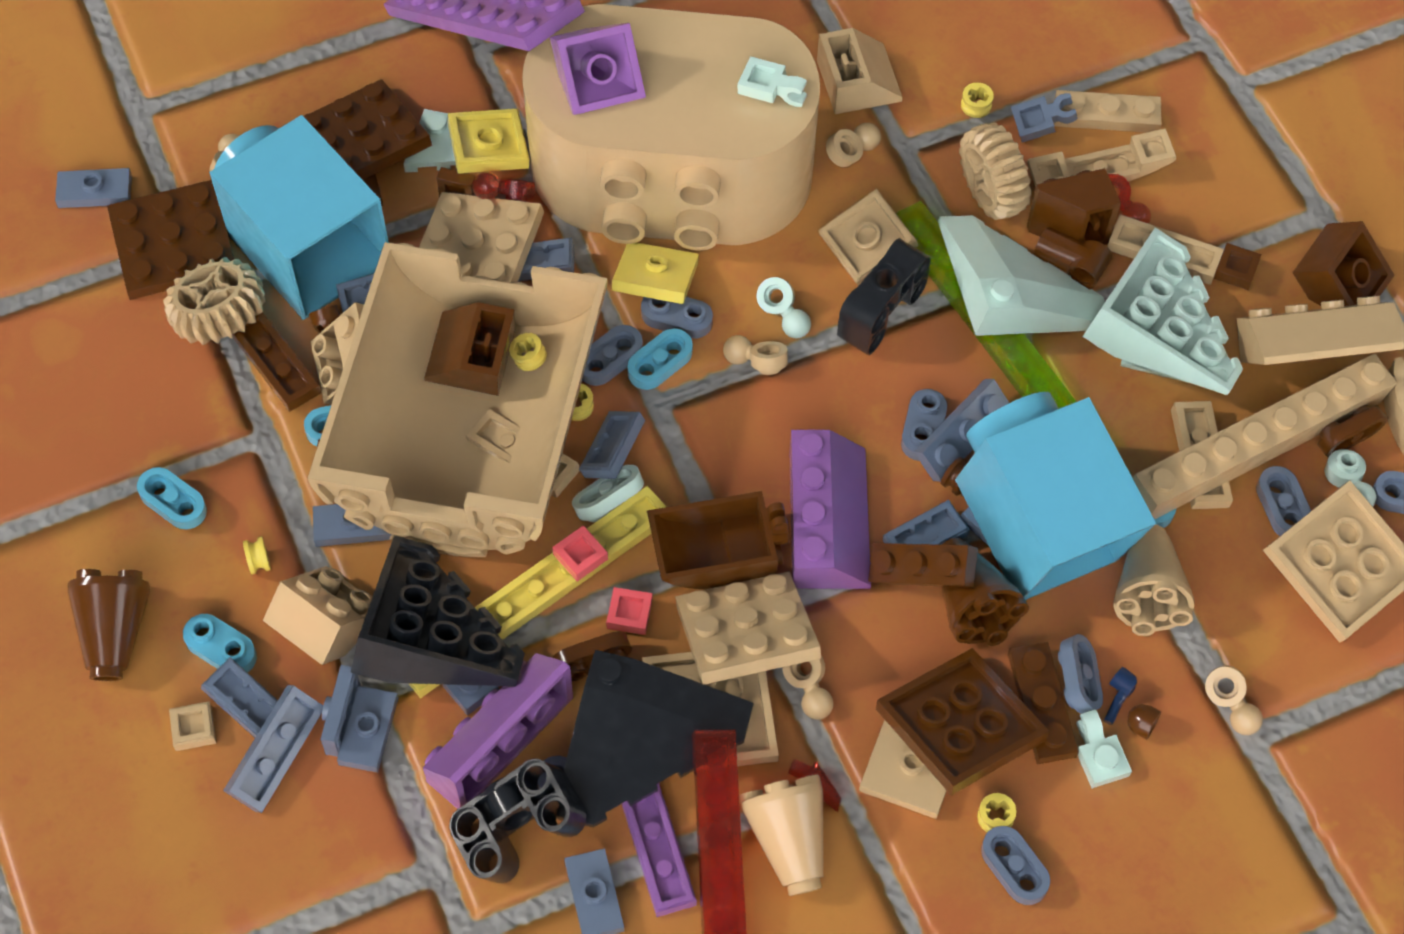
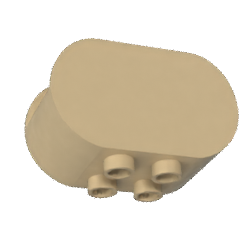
(690, 155)

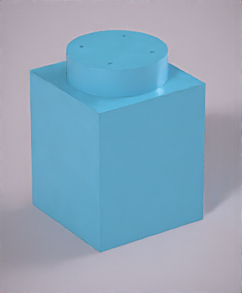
(298, 212)
(1051, 492)

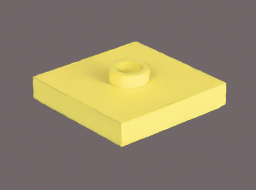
(488, 140)
(655, 272)

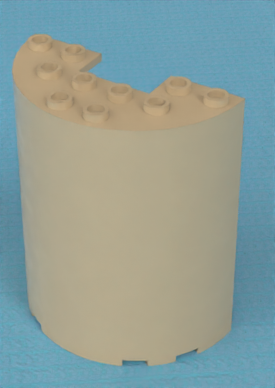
(400, 444)

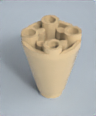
(1153, 586)
(790, 830)

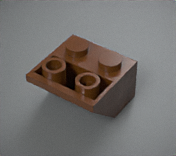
(1077, 206)
(472, 347)

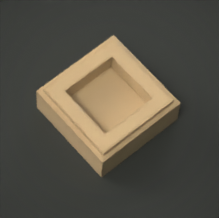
(192, 726)

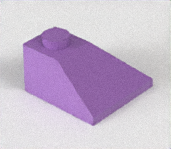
(598, 67)

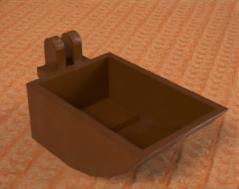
(718, 540)

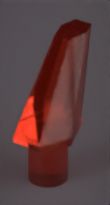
(830, 794)

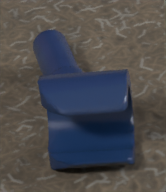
(1125, 684)

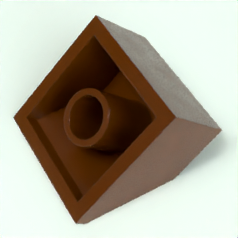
(1343, 265)

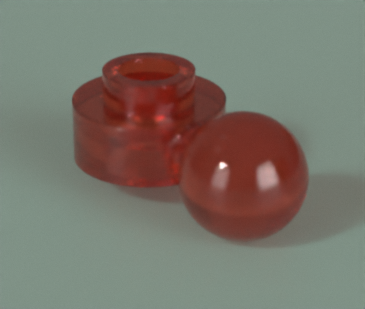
(487, 186)
(1128, 208)

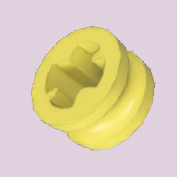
(975, 91)
(532, 359)
(584, 411)
(256, 555)
(996, 801)

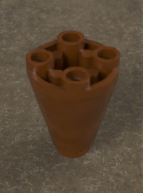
(987, 609)
(107, 618)

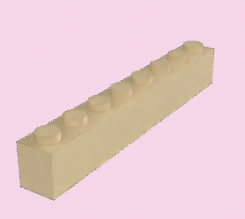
(1262, 436)

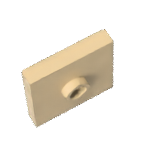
(864, 235)
(900, 776)

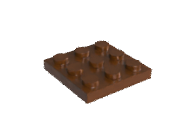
(370, 129)
(166, 235)
(962, 721)

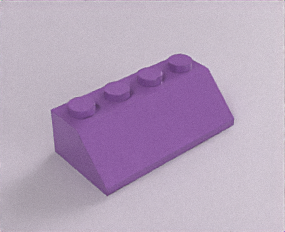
(828, 511)
(499, 730)

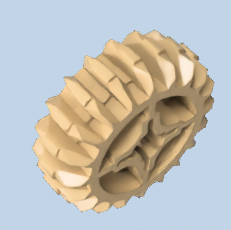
(995, 171)
(214, 300)

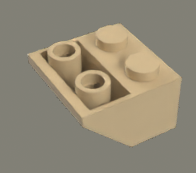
(856, 71)
(332, 348)
(319, 613)

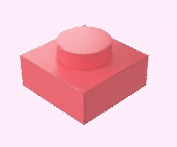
(580, 553)
(629, 611)

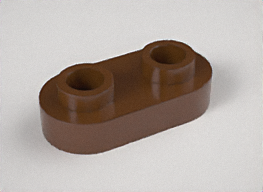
(1359, 427)
(581, 654)

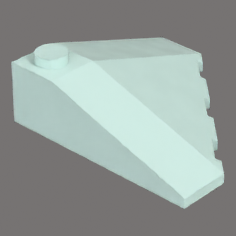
(1010, 287)
(1162, 322)

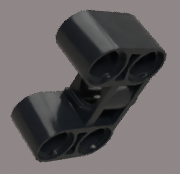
(896, 278)
(506, 808)

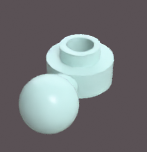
(795, 321)
(1339, 473)

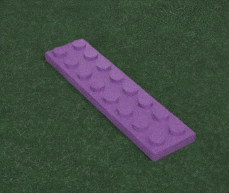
(505, 22)

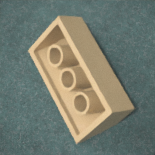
(1320, 332)

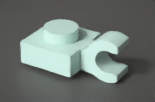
(768, 79)
(1100, 756)

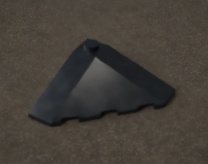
(427, 629)
(639, 731)

